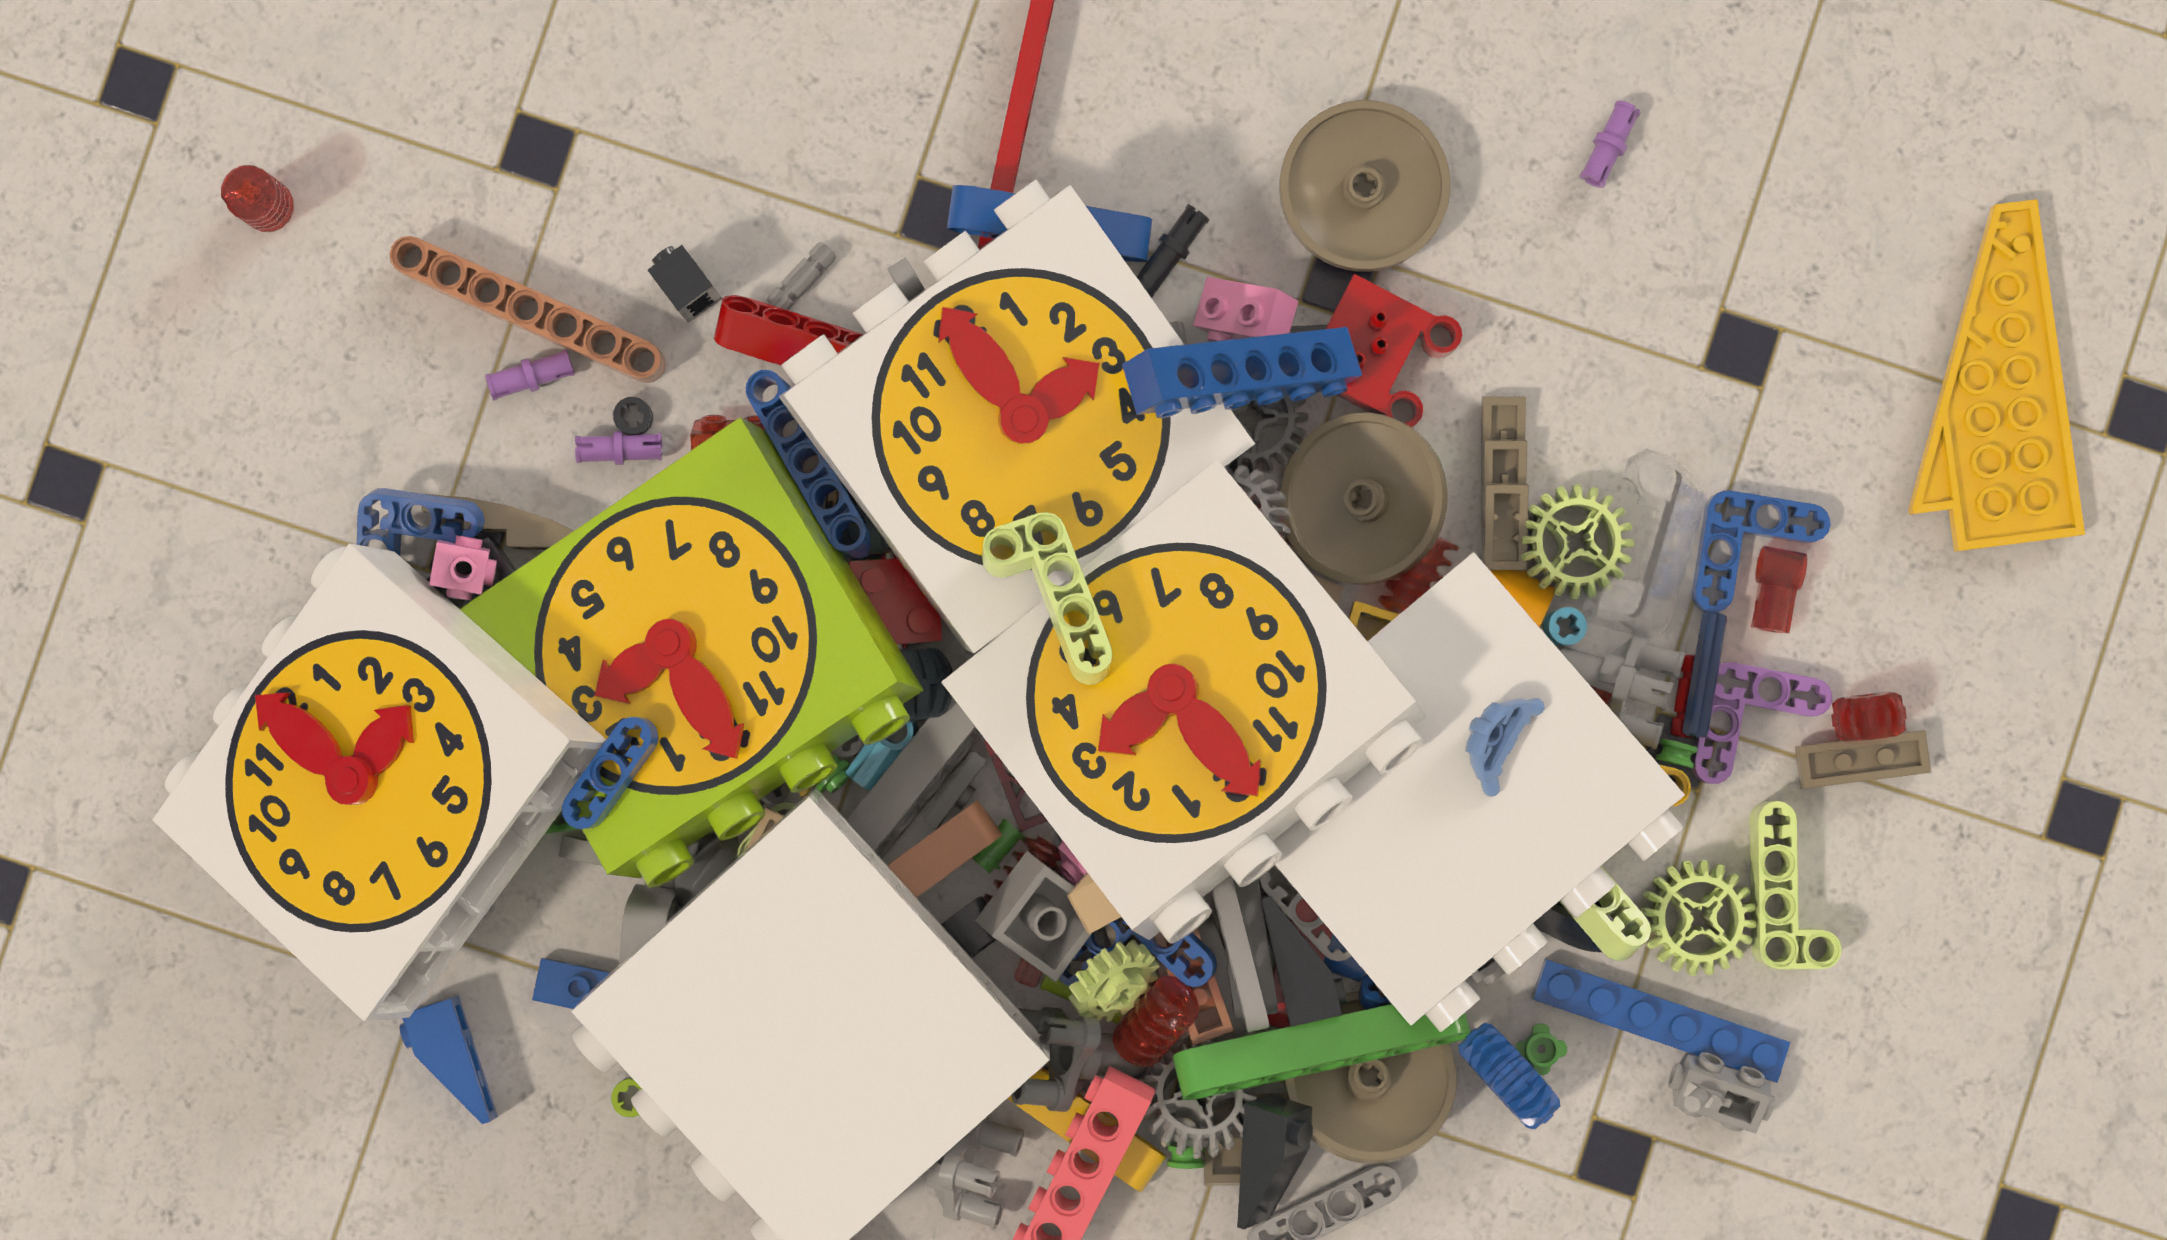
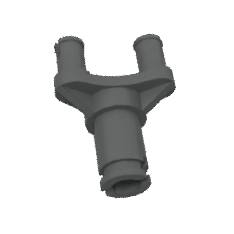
(1076, 1056)

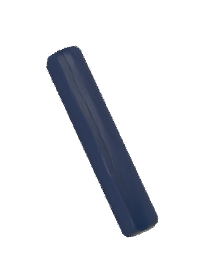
(1704, 674)

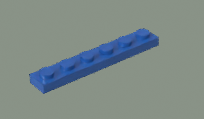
(1659, 1019)

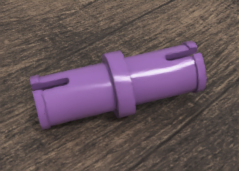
(1610, 144)
(530, 374)
(618, 448)

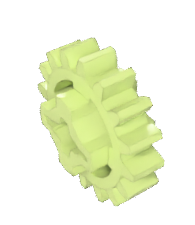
(1113, 981)

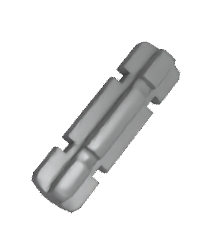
(802, 276)

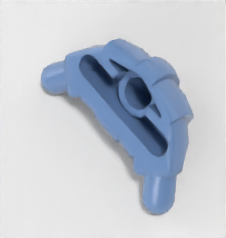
(1495, 736)

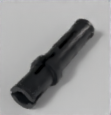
(1171, 249)

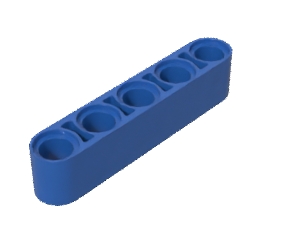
(974, 212)
(815, 484)

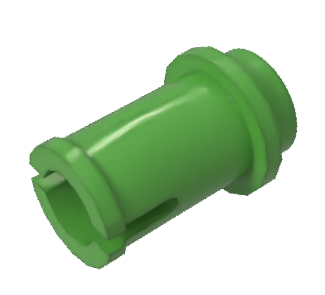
(996, 851)

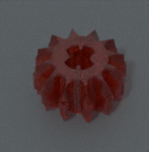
(1868, 716)

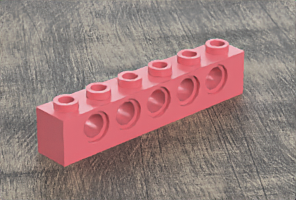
(1128, 1102)

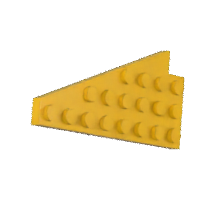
(2001, 420)

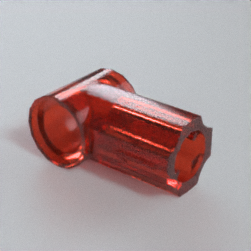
(1779, 577)

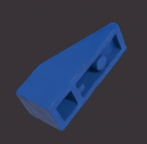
(446, 1048)

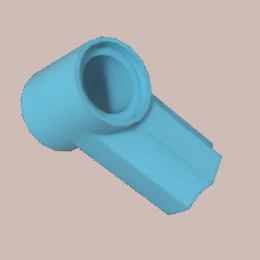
(877, 757)

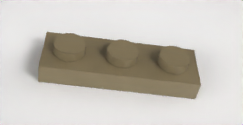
(1862, 760)

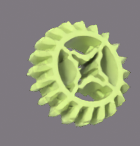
(1590, 553)
(1683, 932)

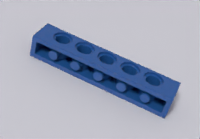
(1241, 371)

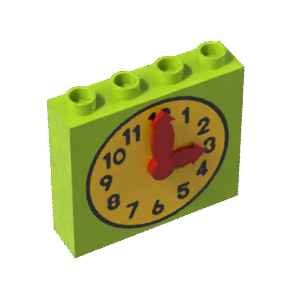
(720, 625)

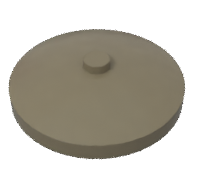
(1364, 185)
(1364, 498)
(1379, 1106)

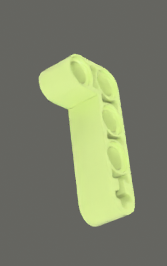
(1058, 599)
(1784, 884)
(1609, 934)

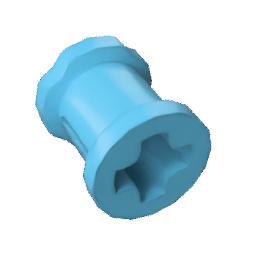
(1577, 624)

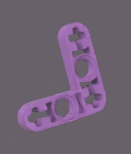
(1733, 705)

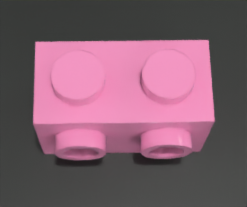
(1243, 310)

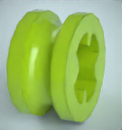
(623, 1086)

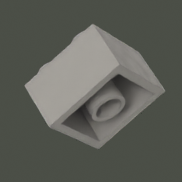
(1035, 917)

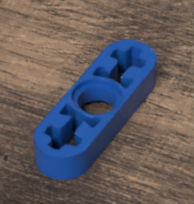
(602, 806)

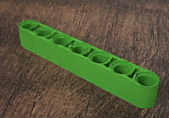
(1307, 1050)

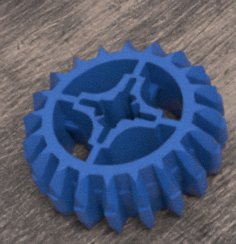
(1509, 1076)

